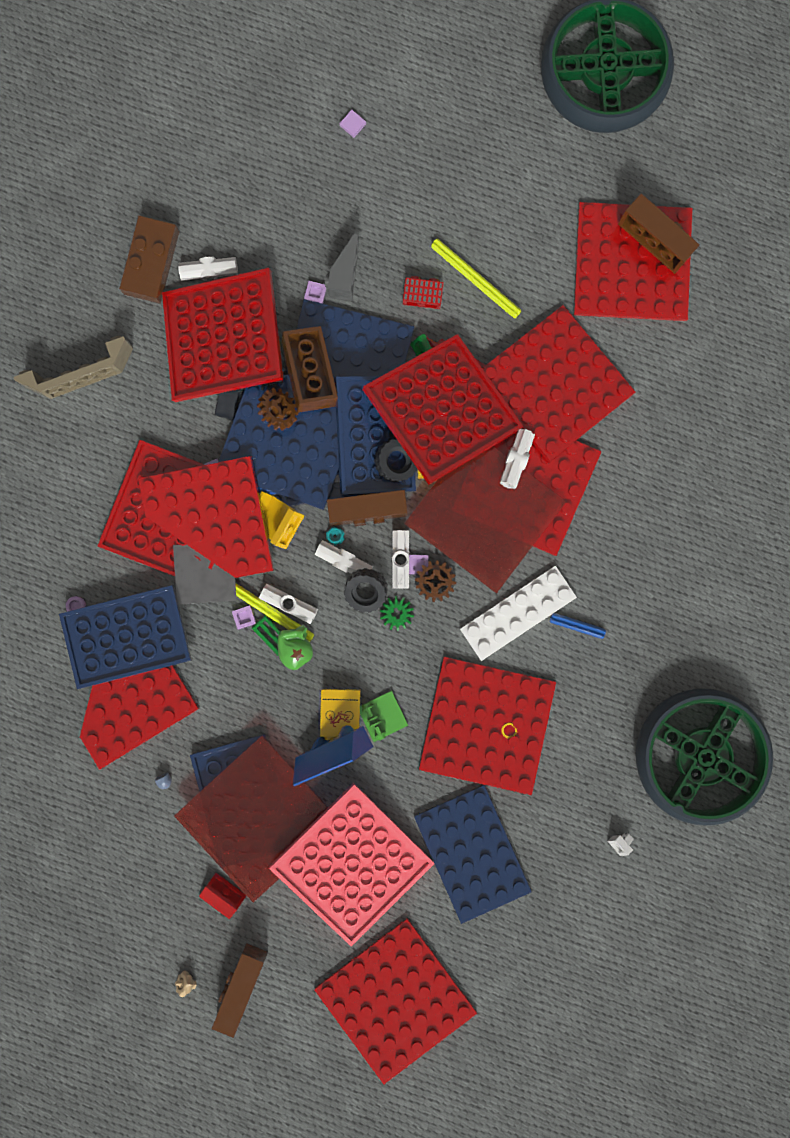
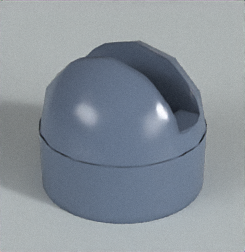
(163, 782)

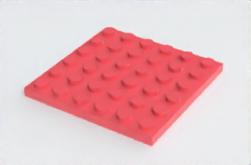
(351, 864)

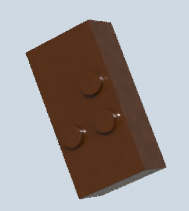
(658, 233)
(149, 259)
(309, 369)
(367, 508)
(238, 992)

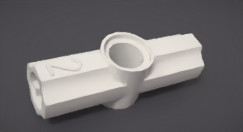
(208, 268)
(517, 458)
(340, 558)
(400, 573)
(277, 597)

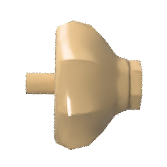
(184, 984)

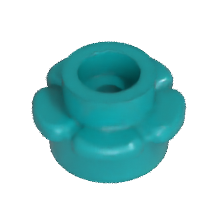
(332, 531)

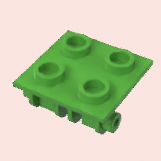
(382, 716)

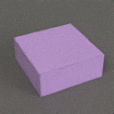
(352, 123)
(315, 292)
(416, 562)
(244, 617)

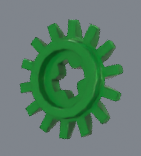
(390, 609)

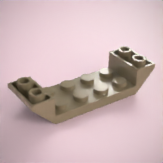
(119, 351)

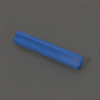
(577, 625)

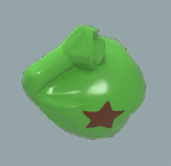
(294, 648)

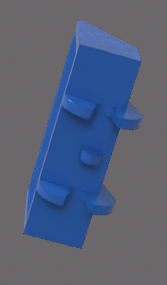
(331, 754)

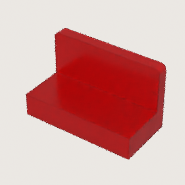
(222, 896)

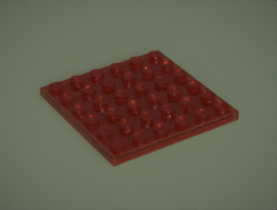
(483, 522)
(251, 816)

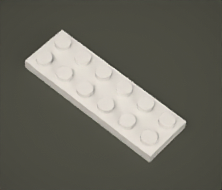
(518, 613)

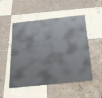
(199, 583)

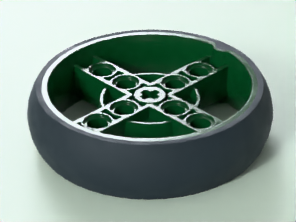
(605, 14)
(732, 710)

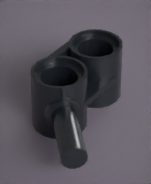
(226, 404)

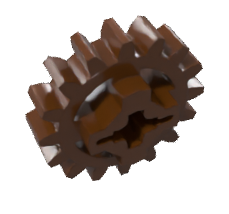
(277, 409)
(436, 572)

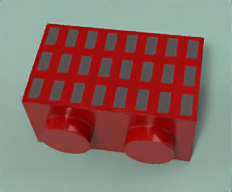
(423, 292)

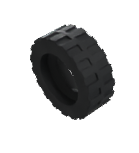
(383, 467)
(365, 604)

